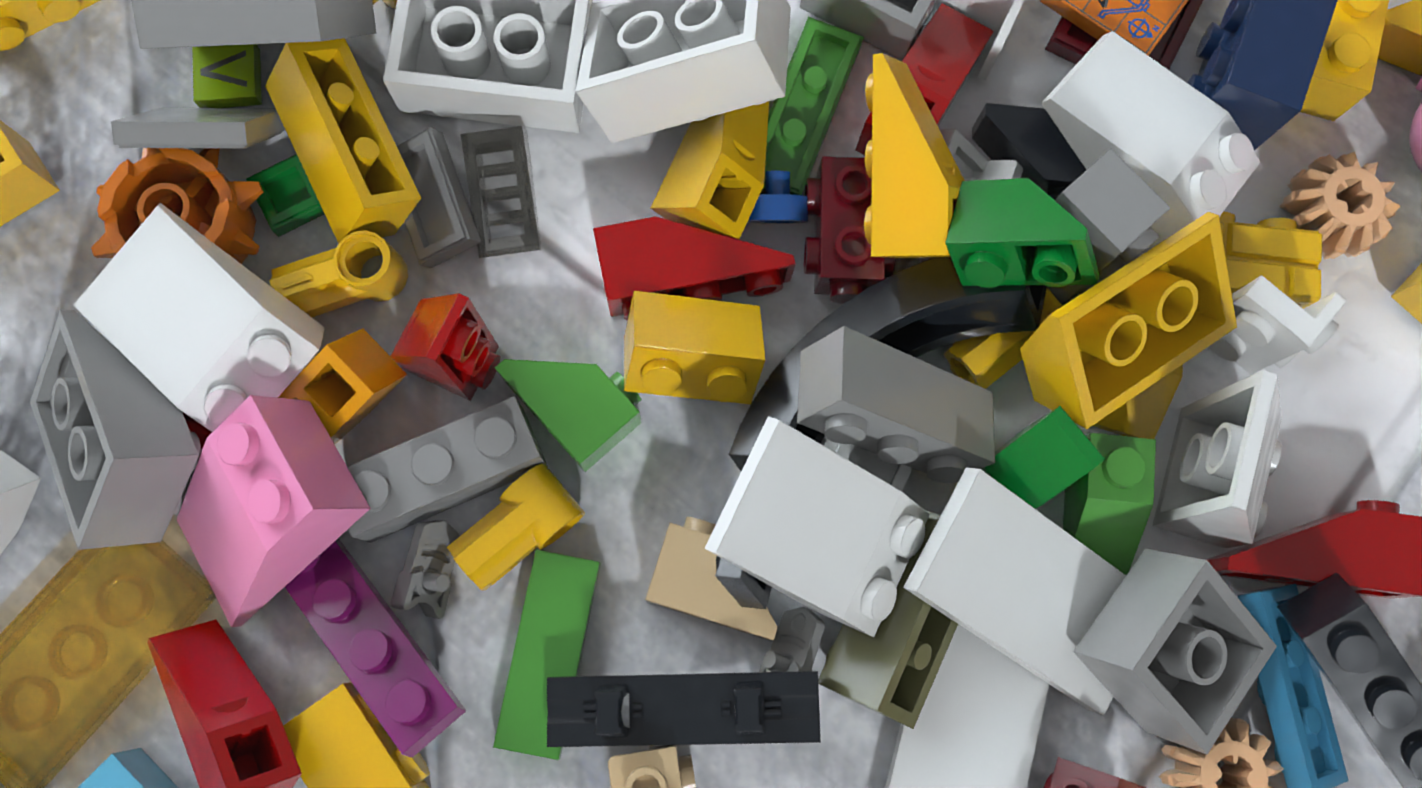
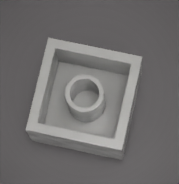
(1176, 648)

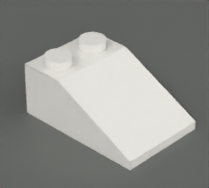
(1157, 126)
(198, 320)
(1222, 464)
(819, 528)

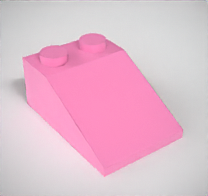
(266, 501)

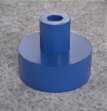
(777, 203)

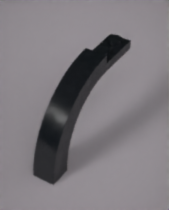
(907, 311)

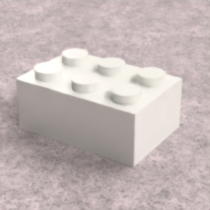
(489, 60)
(680, 61)

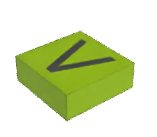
(227, 76)

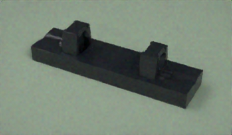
(684, 709)

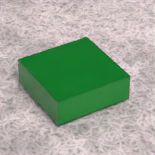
(286, 196)

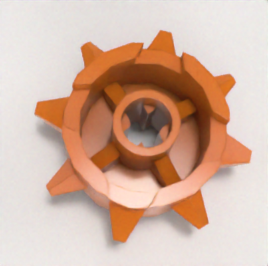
(189, 188)

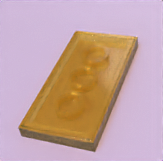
(86, 650)

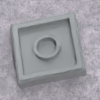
(197, 128)

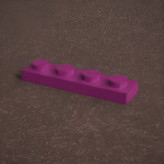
(374, 650)

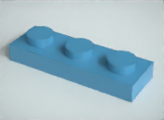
(1295, 699)

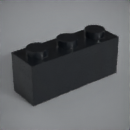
(1363, 671)

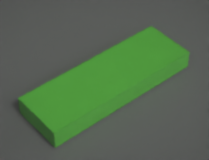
(811, 98)
(546, 646)

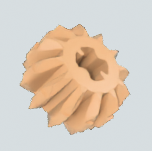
(1342, 204)
(1239, 751)

